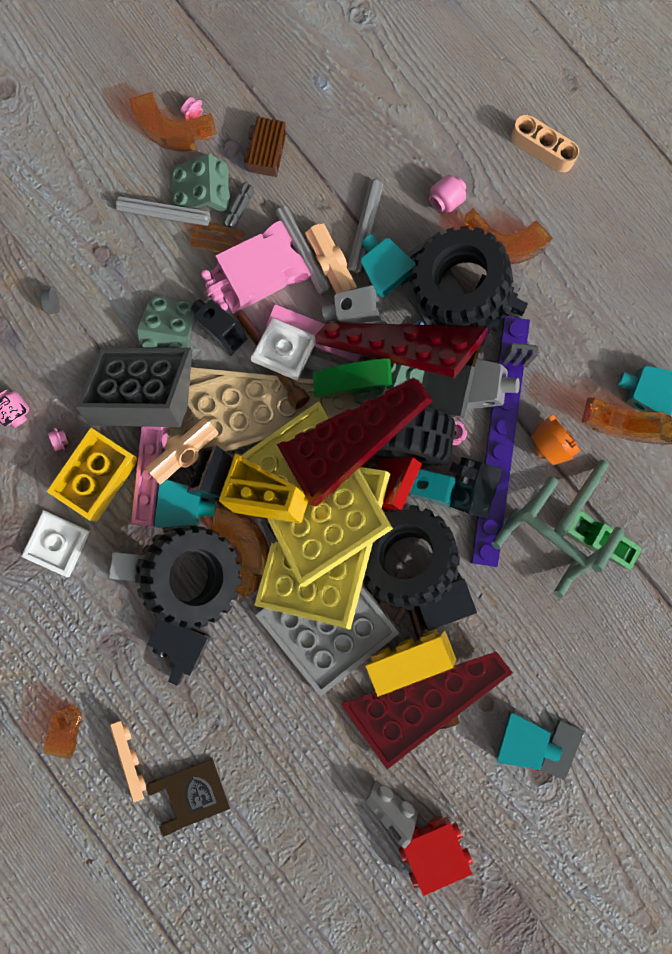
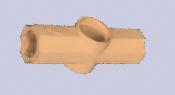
(330, 259)
(181, 450)

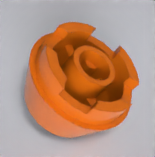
(554, 441)

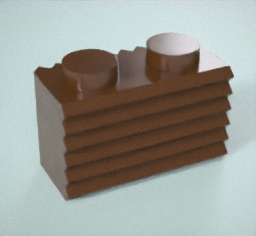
(266, 146)

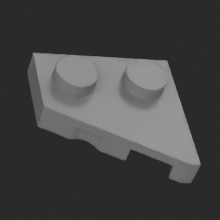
(392, 811)

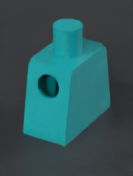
(385, 264)
(649, 389)
(438, 491)
(179, 507)
(526, 743)

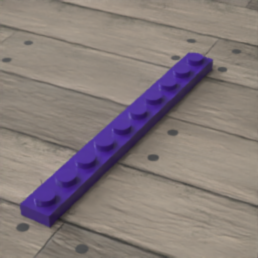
(500, 447)

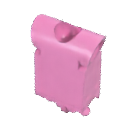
(255, 269)

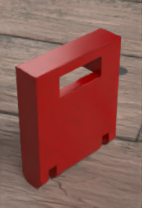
(394, 466)

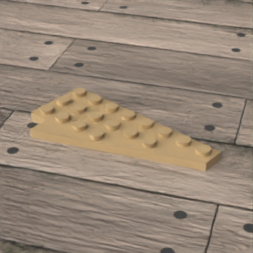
(246, 406)

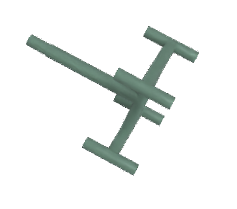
(580, 562)

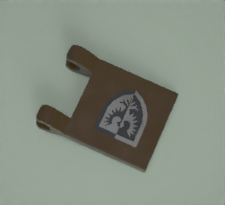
(194, 794)

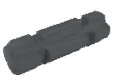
(238, 205)

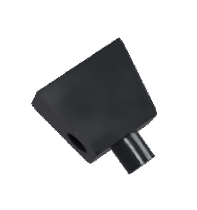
(219, 325)
(210, 473)

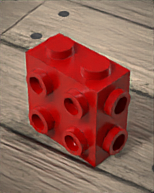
(436, 855)

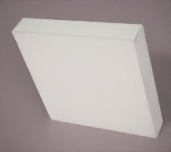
(284, 349)
(55, 543)

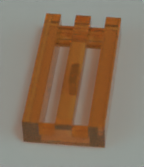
(219, 229)

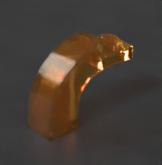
(170, 133)
(518, 246)
(628, 424)
(249, 540)

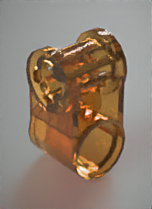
(62, 736)

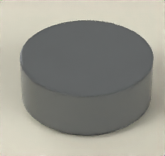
(49, 301)

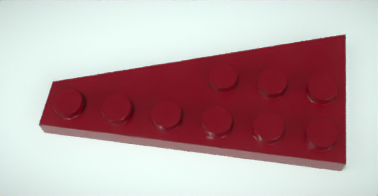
(422, 347)
(347, 440)
(411, 714)

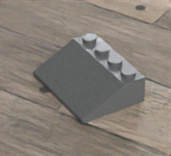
(137, 387)

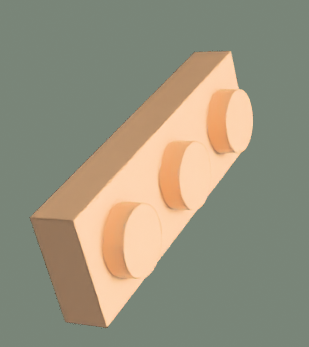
(128, 760)

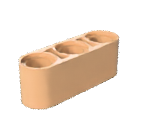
(538, 133)

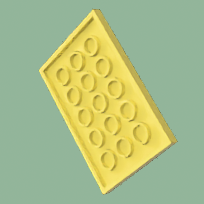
(334, 528)
(331, 596)

